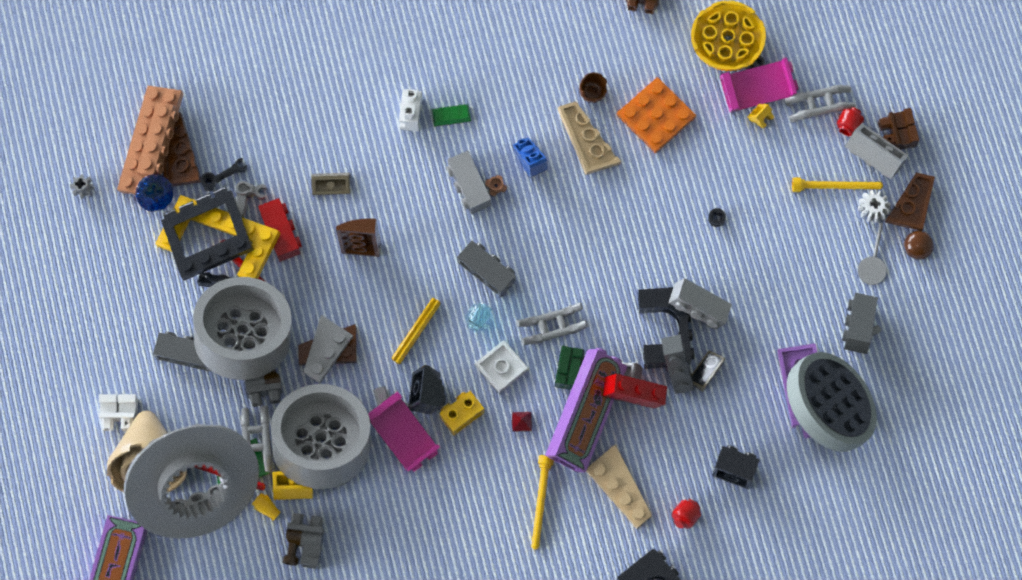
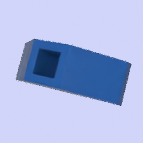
(530, 157)

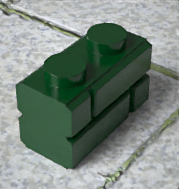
(568, 367)

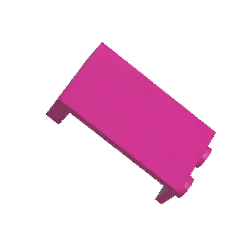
(758, 85)
(402, 432)

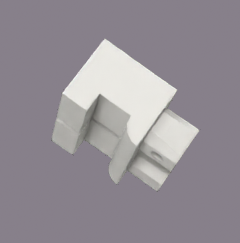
(410, 110)
(117, 409)

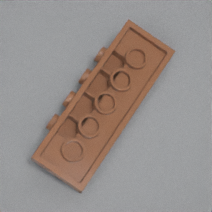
(151, 136)

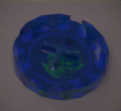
(154, 192)

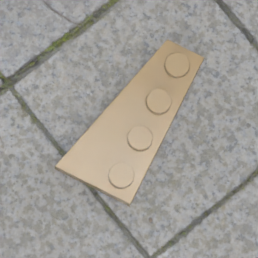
(586, 140)
(617, 483)

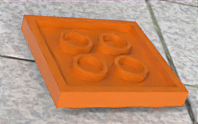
(656, 115)

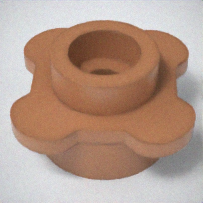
(495, 180)

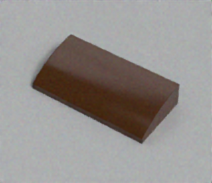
(359, 237)

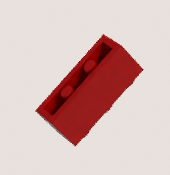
(275, 217)
(635, 391)

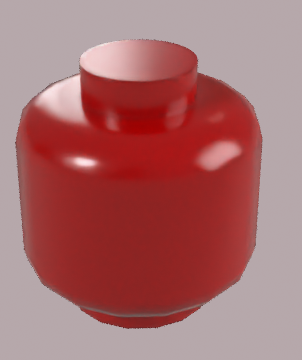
(849, 121)
(686, 514)

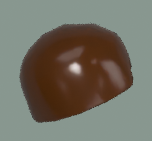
(593, 87)
(918, 245)

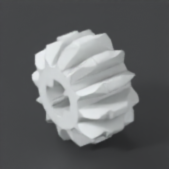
(869, 211)

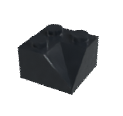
(426, 391)
(736, 466)

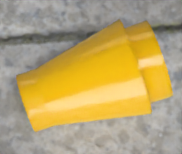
(265, 506)

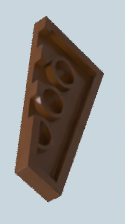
(180, 163)

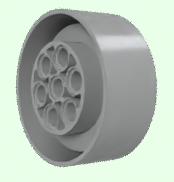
(249, 301)
(330, 408)

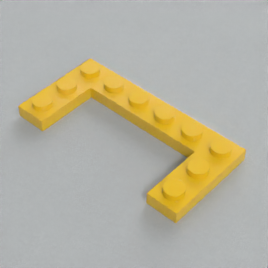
(261, 236)

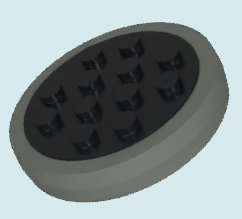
(831, 402)

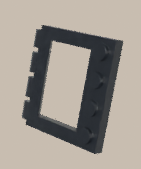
(216, 254)

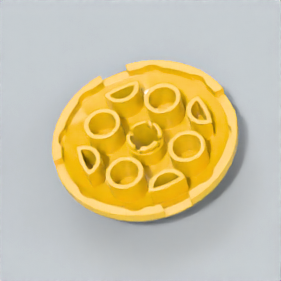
(731, 20)

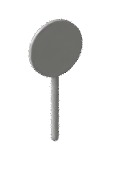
(872, 269)

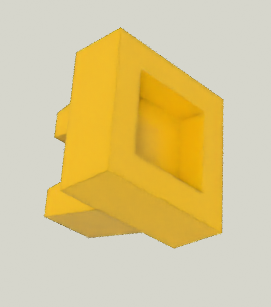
(759, 114)

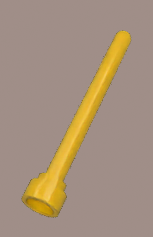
(800, 184)
(545, 465)

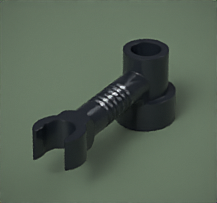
(214, 179)

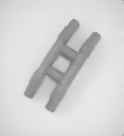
(813, 111)
(559, 315)
(264, 429)

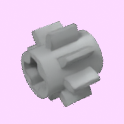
(86, 188)

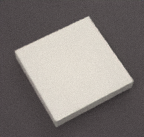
(501, 366)

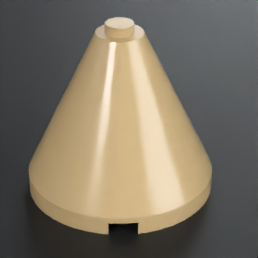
(137, 437)

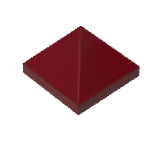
(521, 421)

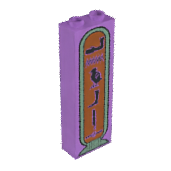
(584, 412)
(118, 550)

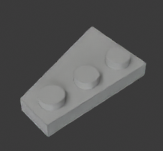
(326, 348)

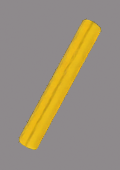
(416, 330)

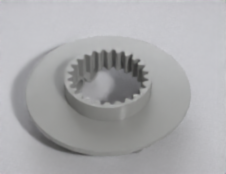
(202, 512)

